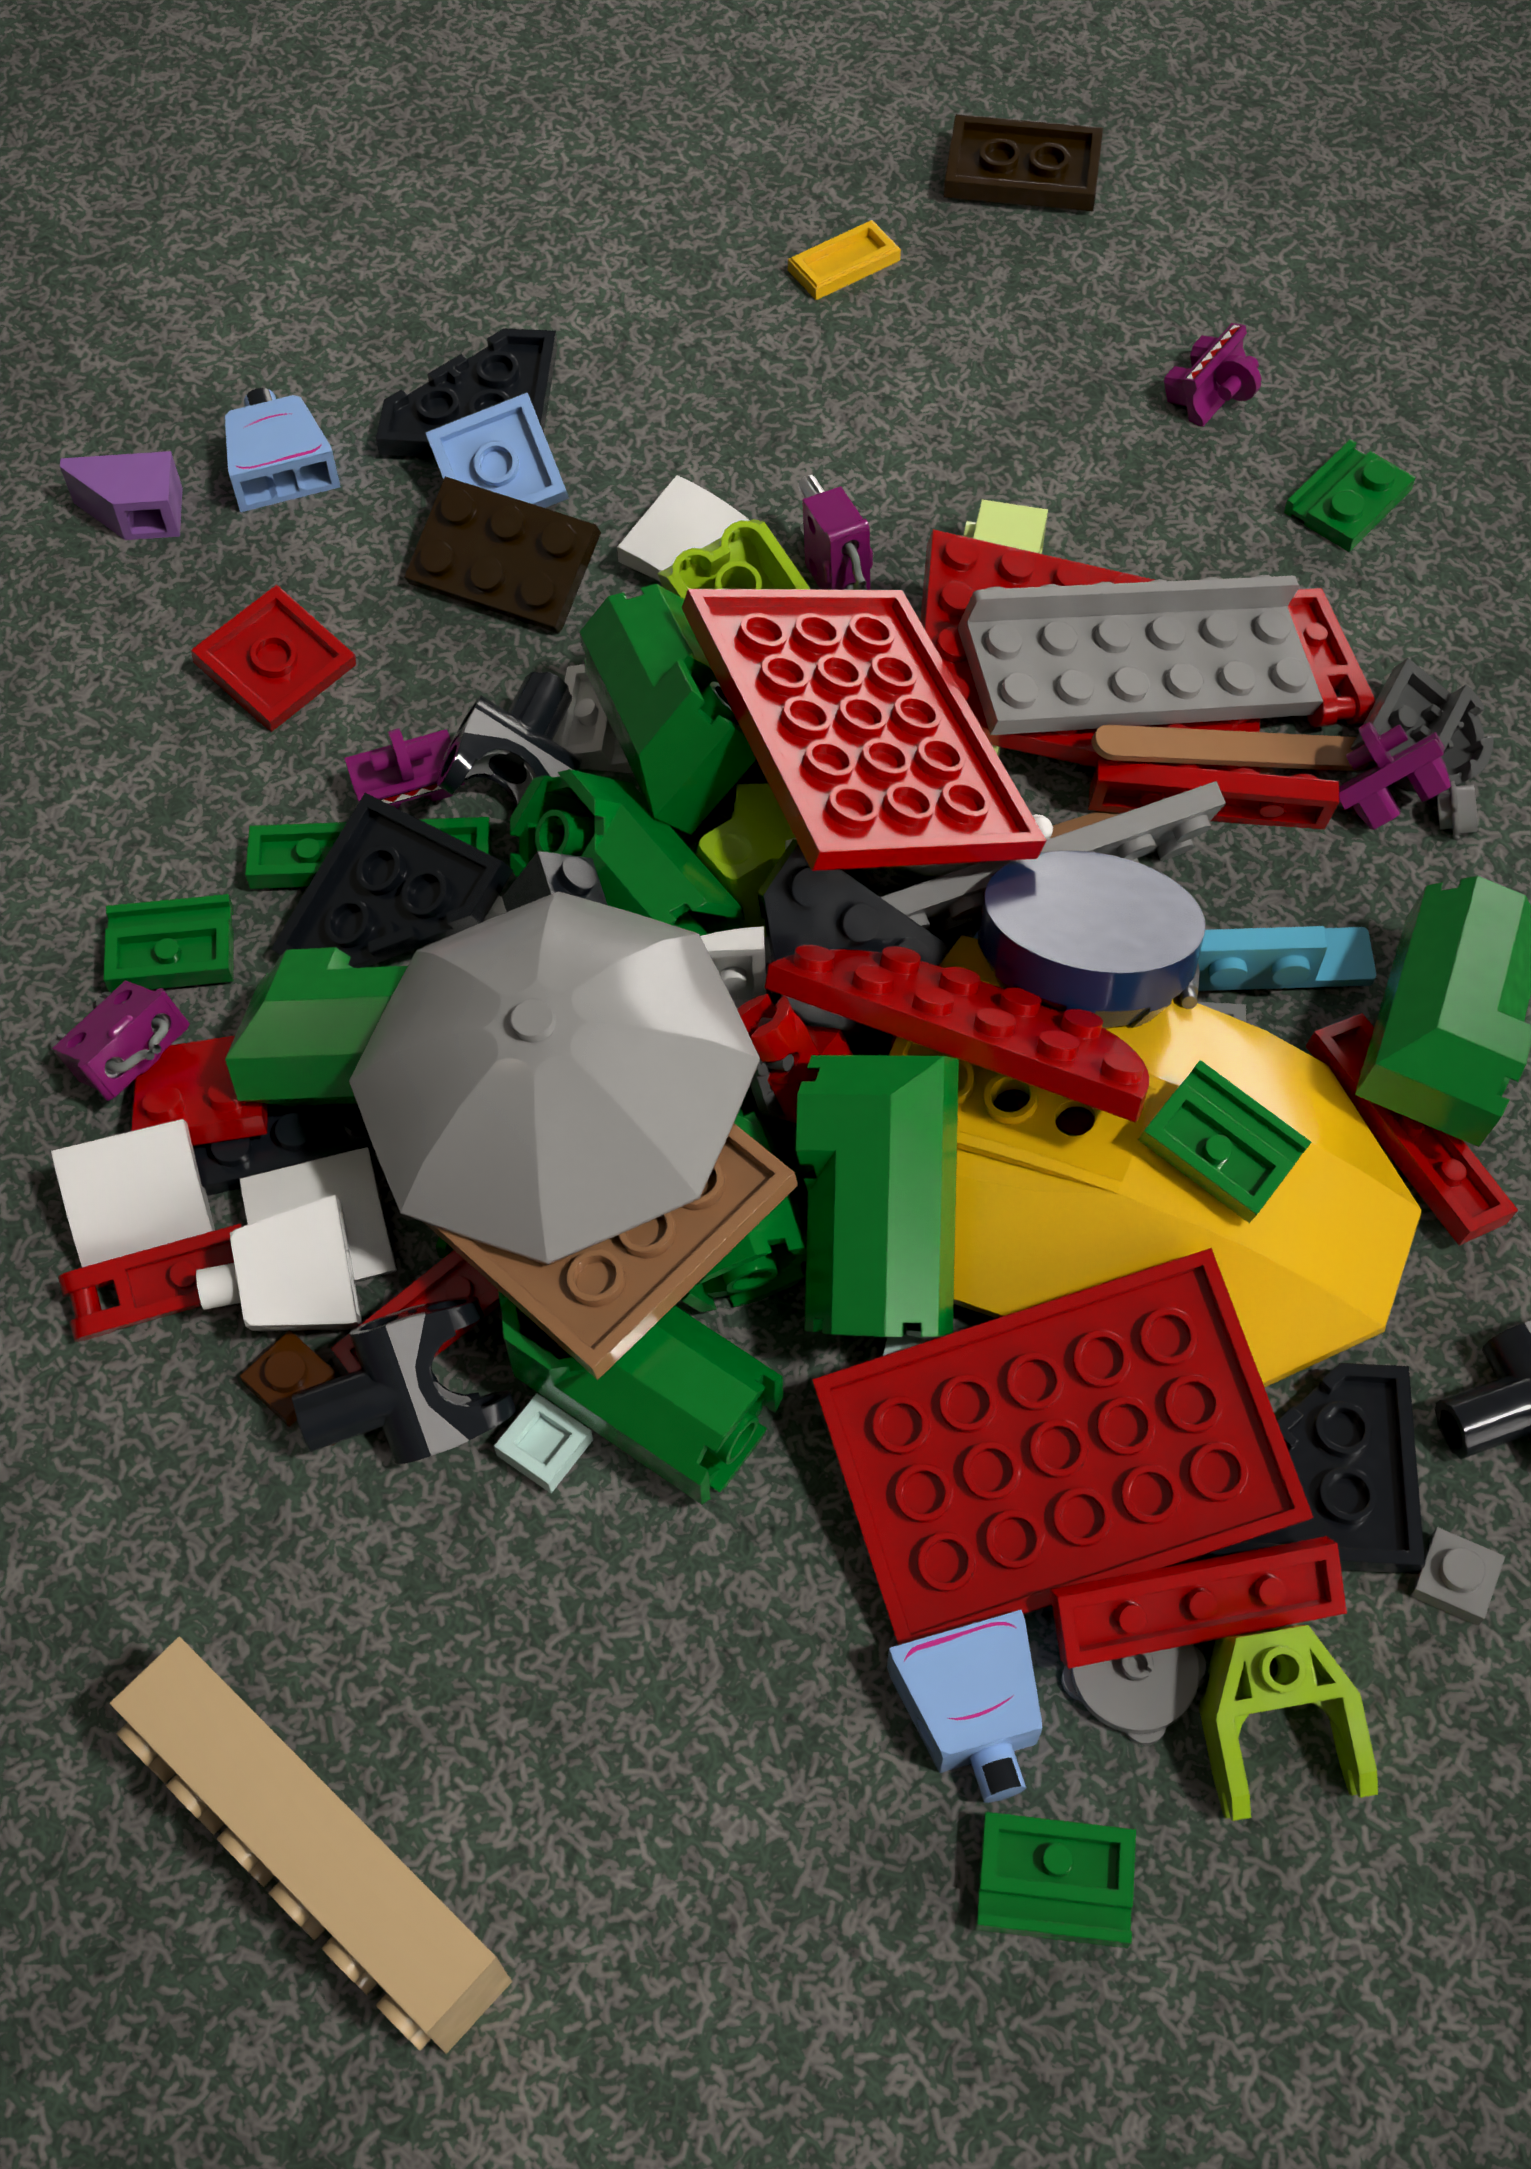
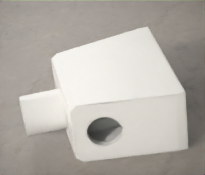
(289, 1272)

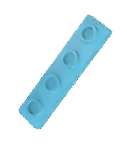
(1285, 958)

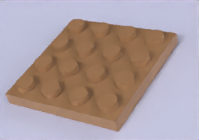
(621, 1287)

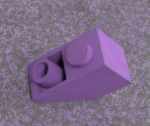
(128, 492)

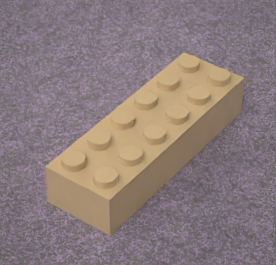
(326, 1859)

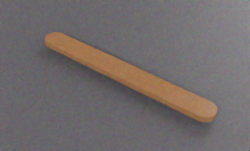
(1223, 747)

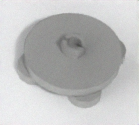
(1139, 1691)

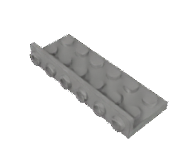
(1136, 654)

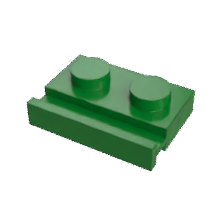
(1349, 495)
(170, 943)
(1224, 1141)
(1056, 1880)

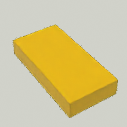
(843, 259)

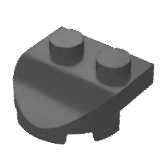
(1425, 708)

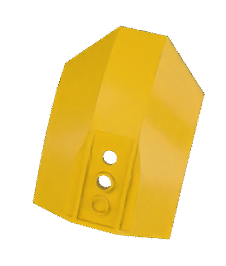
(1073, 1212)

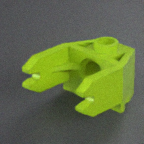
(1305, 1675)

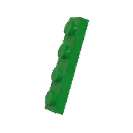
(294, 852)

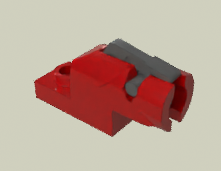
(784, 1054)

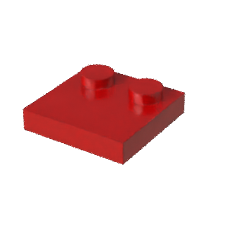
(273, 658)
(196, 1086)

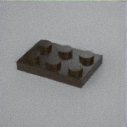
(1023, 162)
(503, 554)

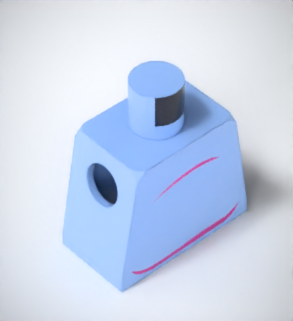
(276, 451)
(973, 1699)

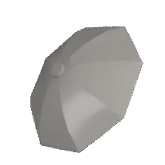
(554, 1077)

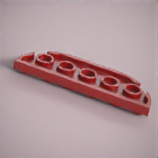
(970, 1021)

